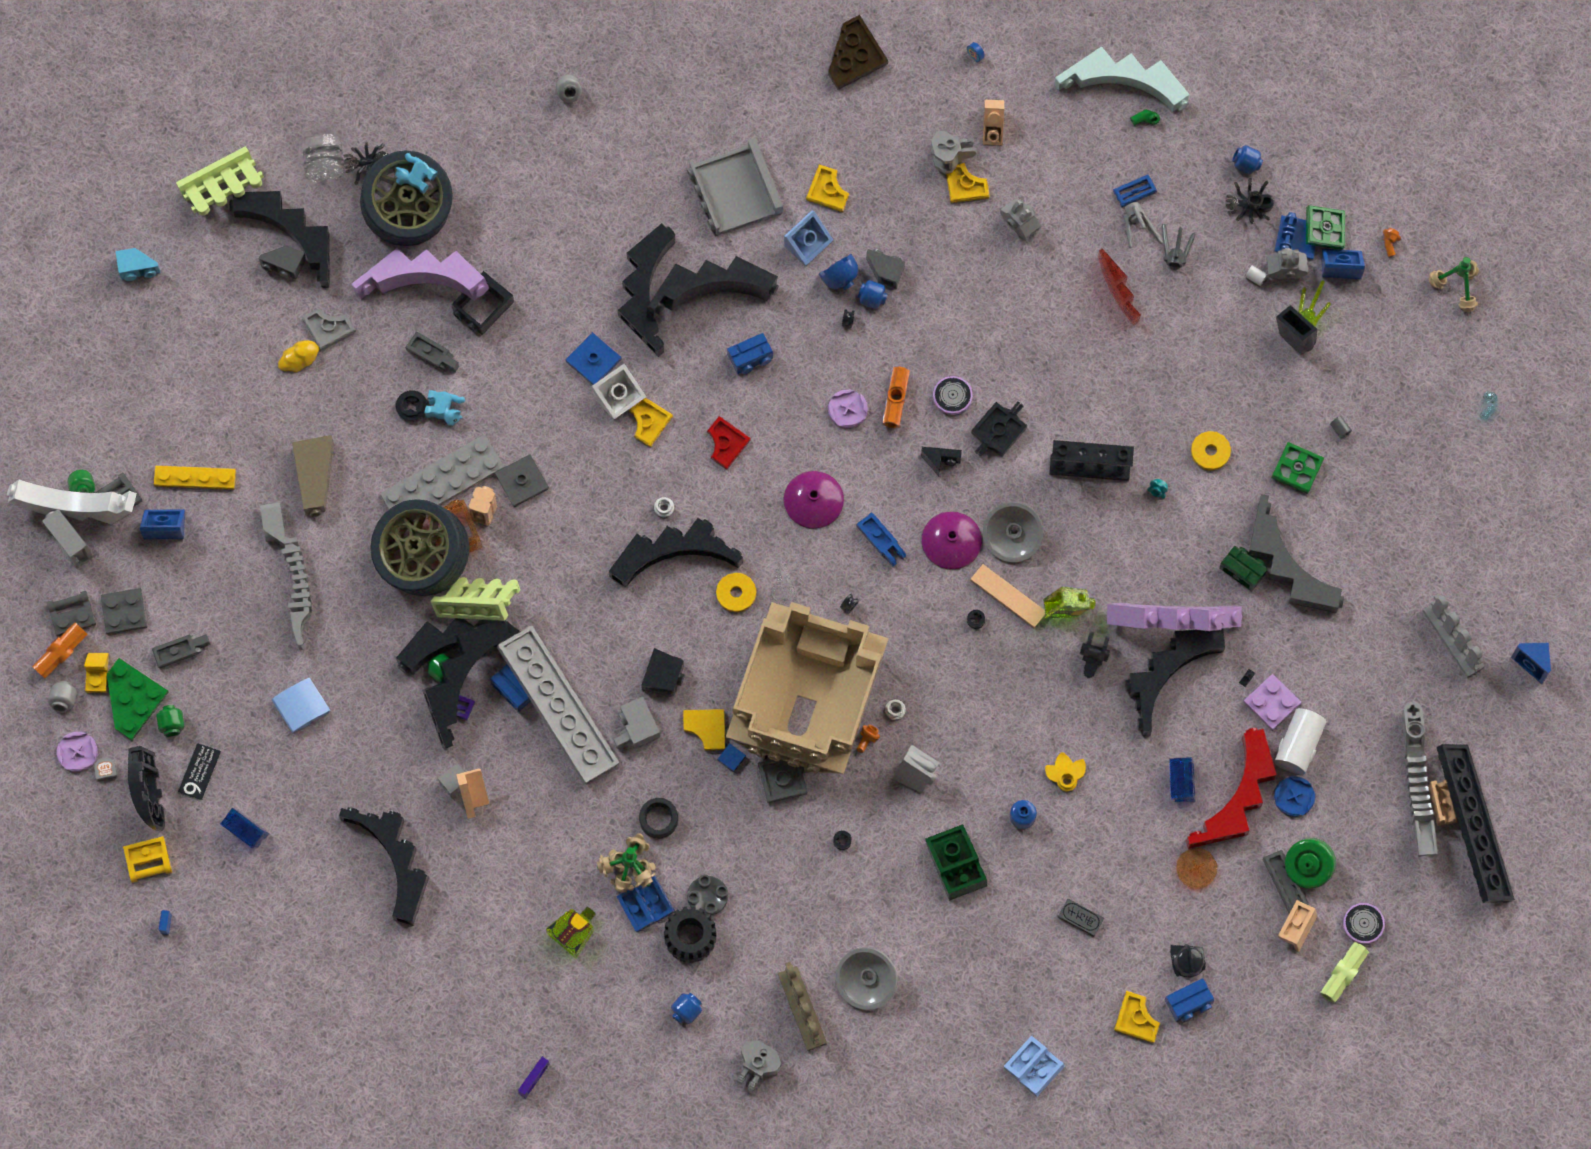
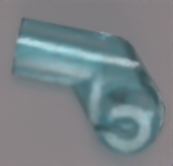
(1492, 405)

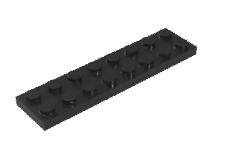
(1475, 823)

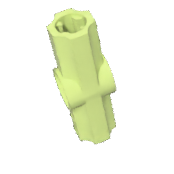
(1344, 972)

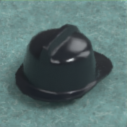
(1187, 960)

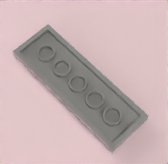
(448, 475)

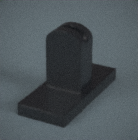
(1247, 677)

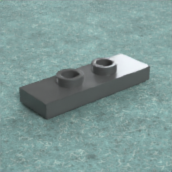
(1286, 888)

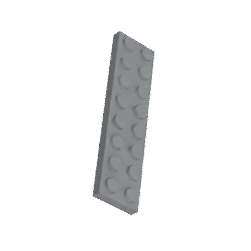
(558, 704)

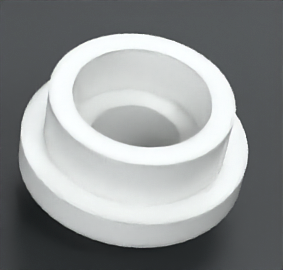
(664, 501)
(895, 703)

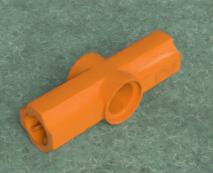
(893, 407)
(59, 650)

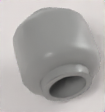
(568, 94)
(62, 697)

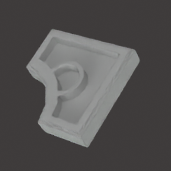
(327, 329)

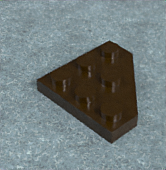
(855, 54)

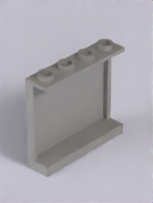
(735, 188)

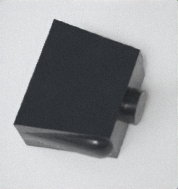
(1296, 330)
(663, 674)

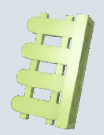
(217, 173)
(474, 607)

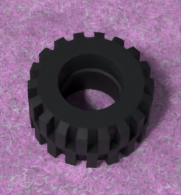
(690, 951)

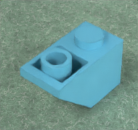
(134, 264)

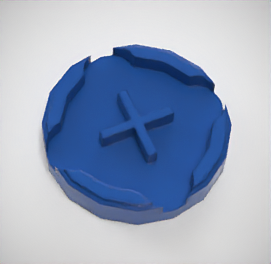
(1294, 796)

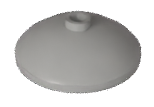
(1010, 545)
(855, 984)

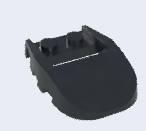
(146, 804)

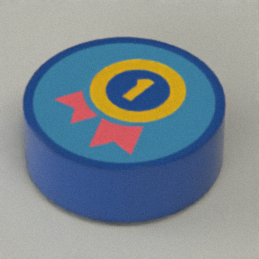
(975, 51)

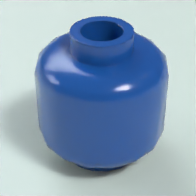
(1247, 159)
(872, 294)
(1023, 820)
(686, 1008)

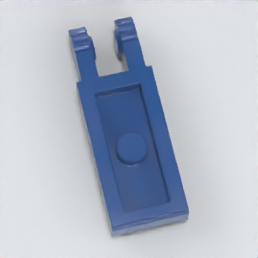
(880, 537)

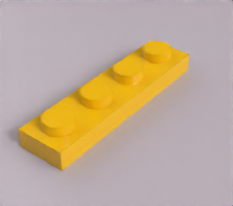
(194, 477)

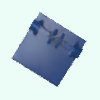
(1293, 235)

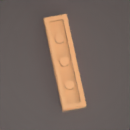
(1008, 596)

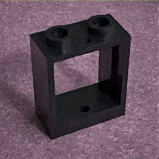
(498, 291)

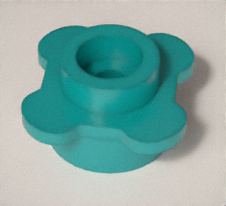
(1158, 488)

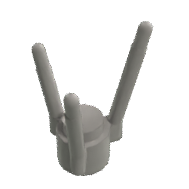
(1136, 214)

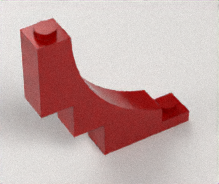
(1231, 820)

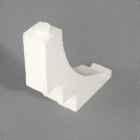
(100, 506)

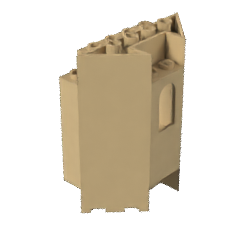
(811, 660)

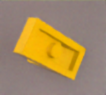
(96, 672)

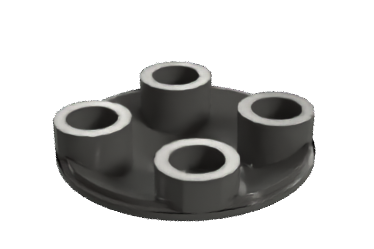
(708, 894)

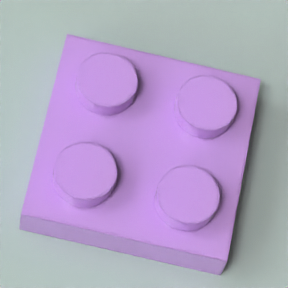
(1272, 702)

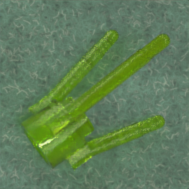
(1308, 313)

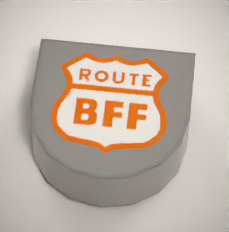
(105, 769)

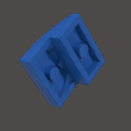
(637, 908)

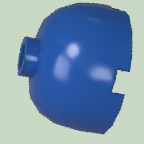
(840, 273)

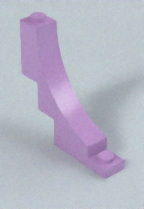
(399, 271)

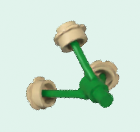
(1466, 269)

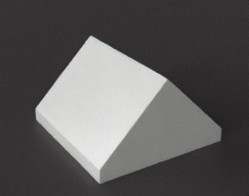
(618, 391)

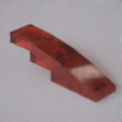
(1116, 282)

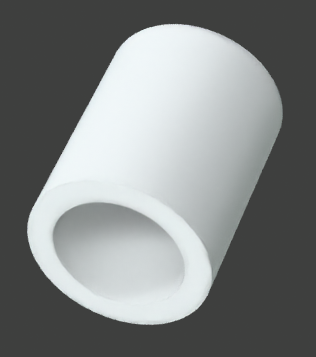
(1256, 275)

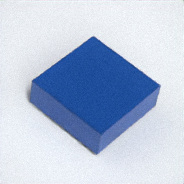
(731, 757)
(165, 922)

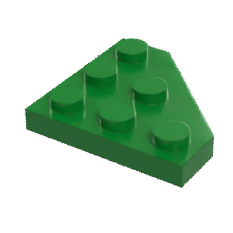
(132, 698)

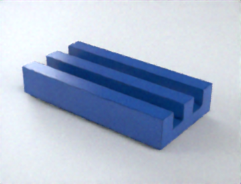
(1138, 197)

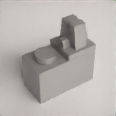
(640, 725)

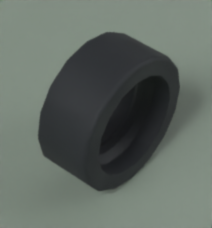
(658, 802)

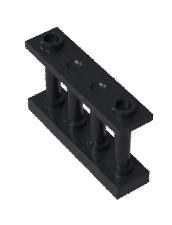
(1091, 460)

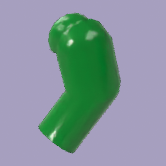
(1145, 116)

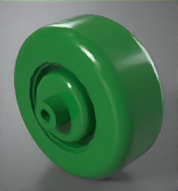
(1310, 863)

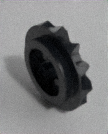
(413, 397)

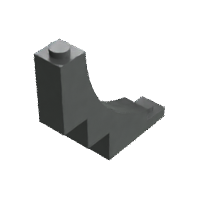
(1268, 545)

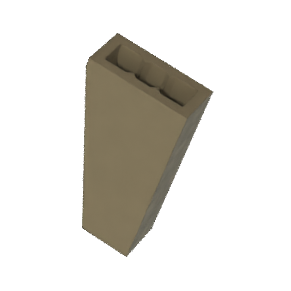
(313, 468)

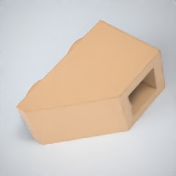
(993, 122)

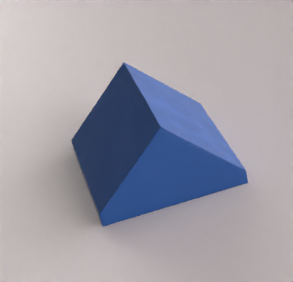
(1342, 264)
(163, 524)
(1534, 659)

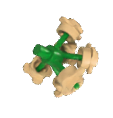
(624, 860)

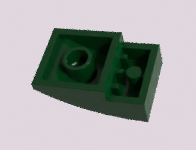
(956, 862)

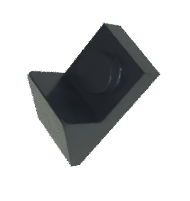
(935, 456)

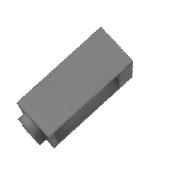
(67, 538)

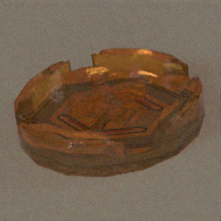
(1196, 868)

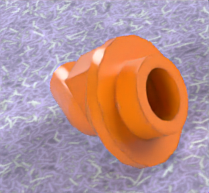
(1390, 236)
(869, 733)

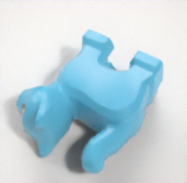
(417, 175)
(442, 405)

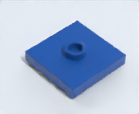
(593, 359)

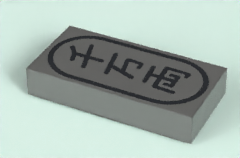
(1081, 917)

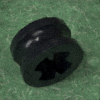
(848, 318)
(849, 603)
(981, 621)
(837, 837)

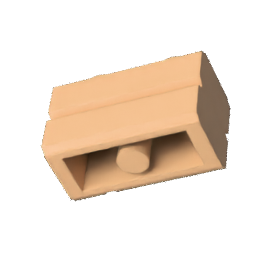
(483, 505)

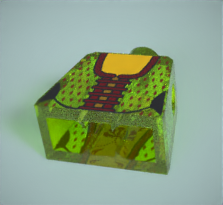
(1068, 603)
(572, 930)

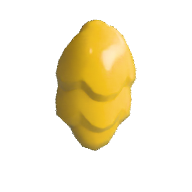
(298, 356)

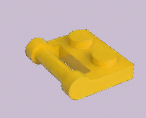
(144, 853)

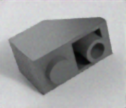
(283, 260)
(885, 268)

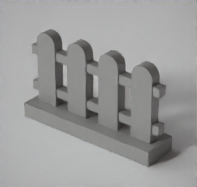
(1453, 636)

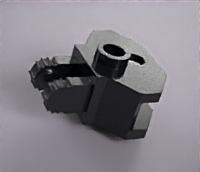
(1093, 655)

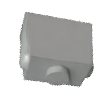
(916, 770)

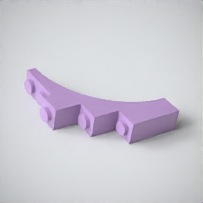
(1174, 617)

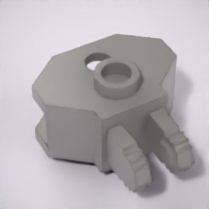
(950, 151)
(1020, 218)
(1287, 264)
(758, 1065)

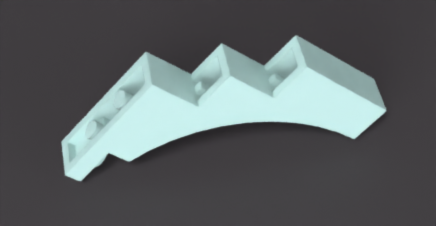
(1100, 69)

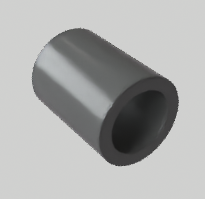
(1340, 427)

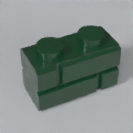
(1243, 567)

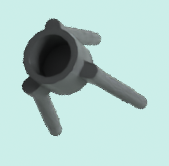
(1175, 256)

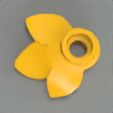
(1064, 769)

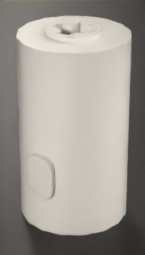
(1300, 741)

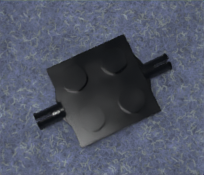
(999, 429)

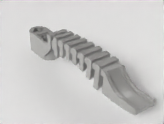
(274, 531)
(1418, 791)

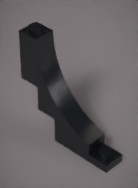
(312, 240)
(645, 258)
(684, 284)
(431, 642)
(443, 697)

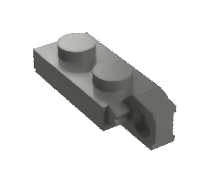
(431, 352)
(179, 649)

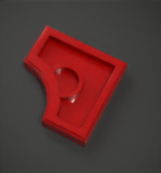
(728, 442)

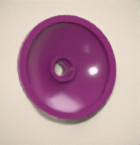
(813, 511)
(950, 552)

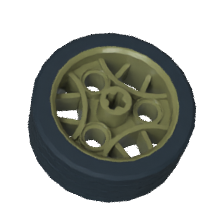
(379, 219)
(419, 547)

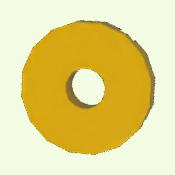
(1213, 439)
(740, 603)

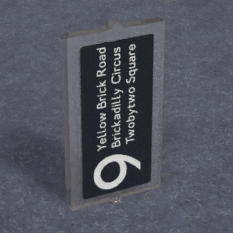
(199, 772)

